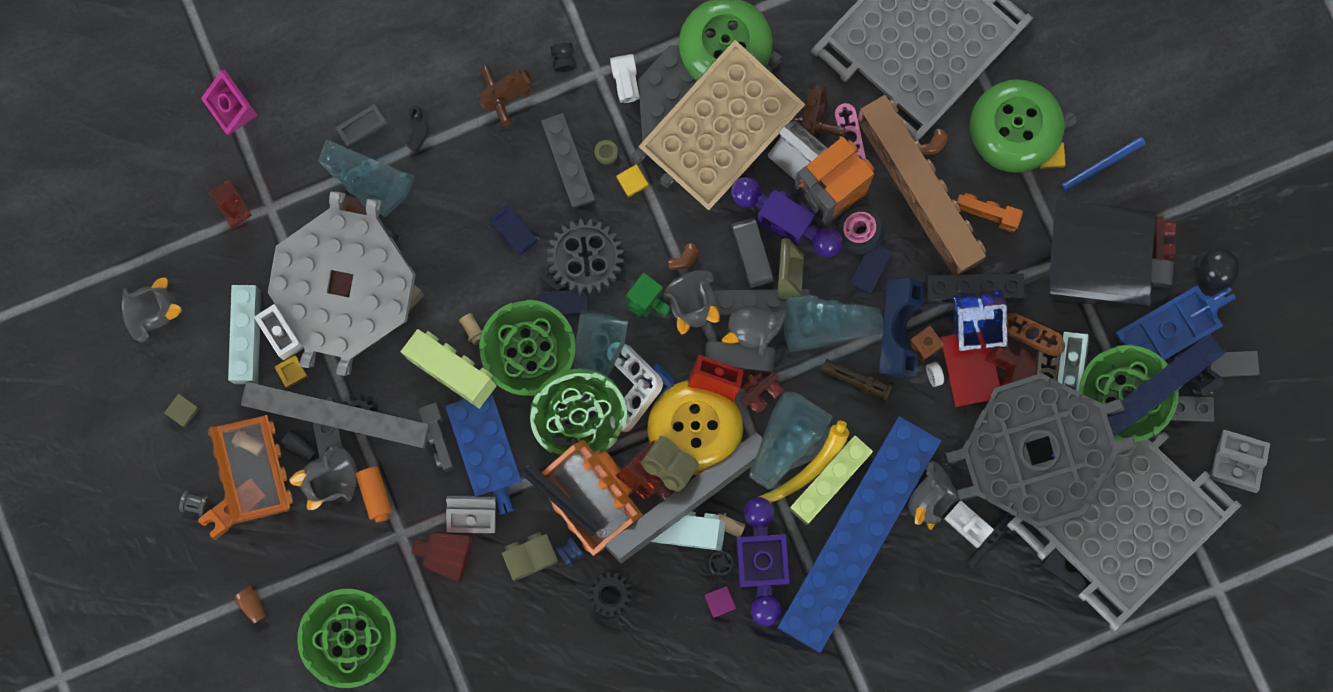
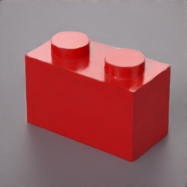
(715, 377)

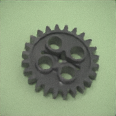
(564, 259)

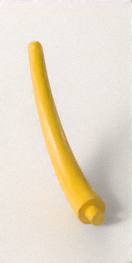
(832, 447)

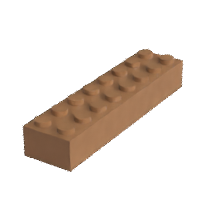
(920, 186)

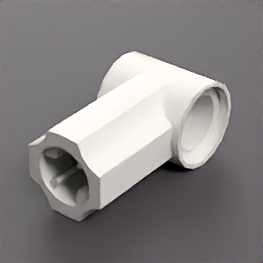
(624, 72)

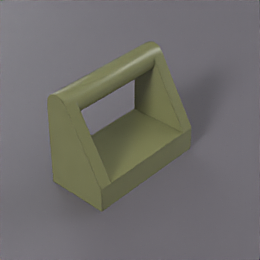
(790, 270)

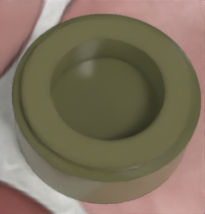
(606, 152)

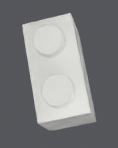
(278, 332)

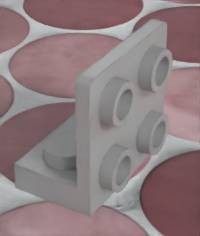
(795, 149)

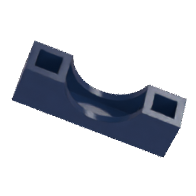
(902, 300)

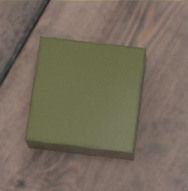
(181, 410)

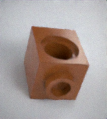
(926, 344)

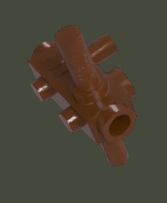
(500, 93)
(813, 114)

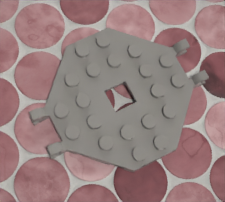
(378, 291)

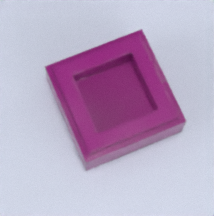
(720, 602)

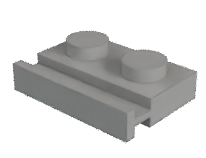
(471, 514)

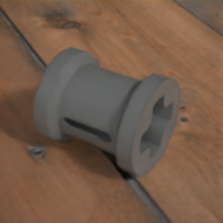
(194, 503)

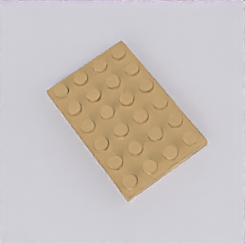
(721, 125)

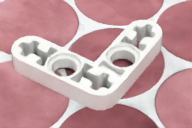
(640, 387)

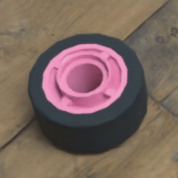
(857, 218)

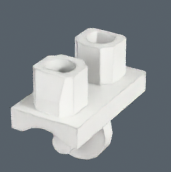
(969, 524)

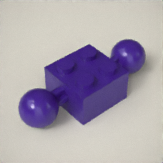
(786, 217)
(762, 561)

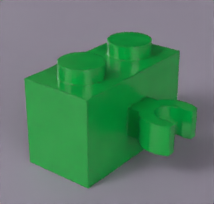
(646, 296)

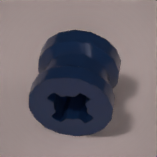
(570, 552)

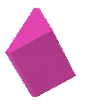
(228, 103)

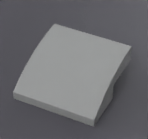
(1240, 461)

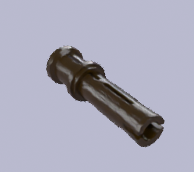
(830, 367)

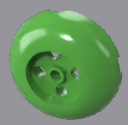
(715, 15)
(1013, 151)
(504, 332)
(1137, 366)
(568, 389)
(318, 639)

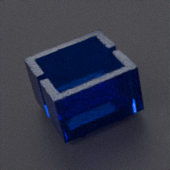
(980, 314)

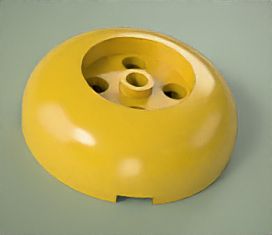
(715, 444)

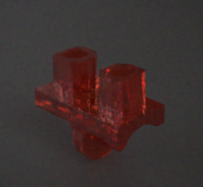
(230, 203)
(1164, 228)
(770, 385)

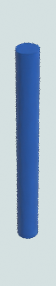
(1102, 164)

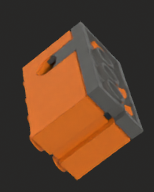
(833, 182)

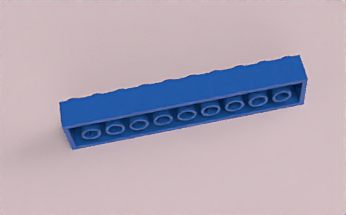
(858, 534)

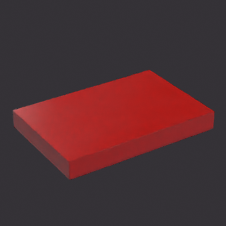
(969, 373)

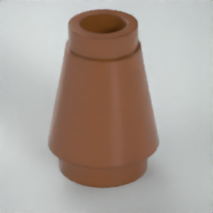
(250, 604)

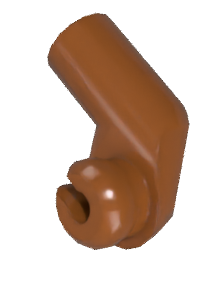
(936, 144)
(686, 260)

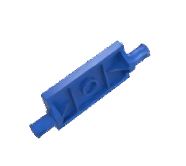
(1176, 323)
(485, 450)

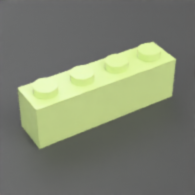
(449, 368)
(830, 480)

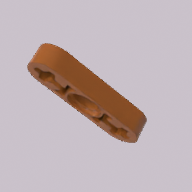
(1039, 342)

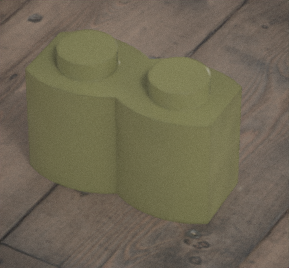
(669, 464)
(530, 556)

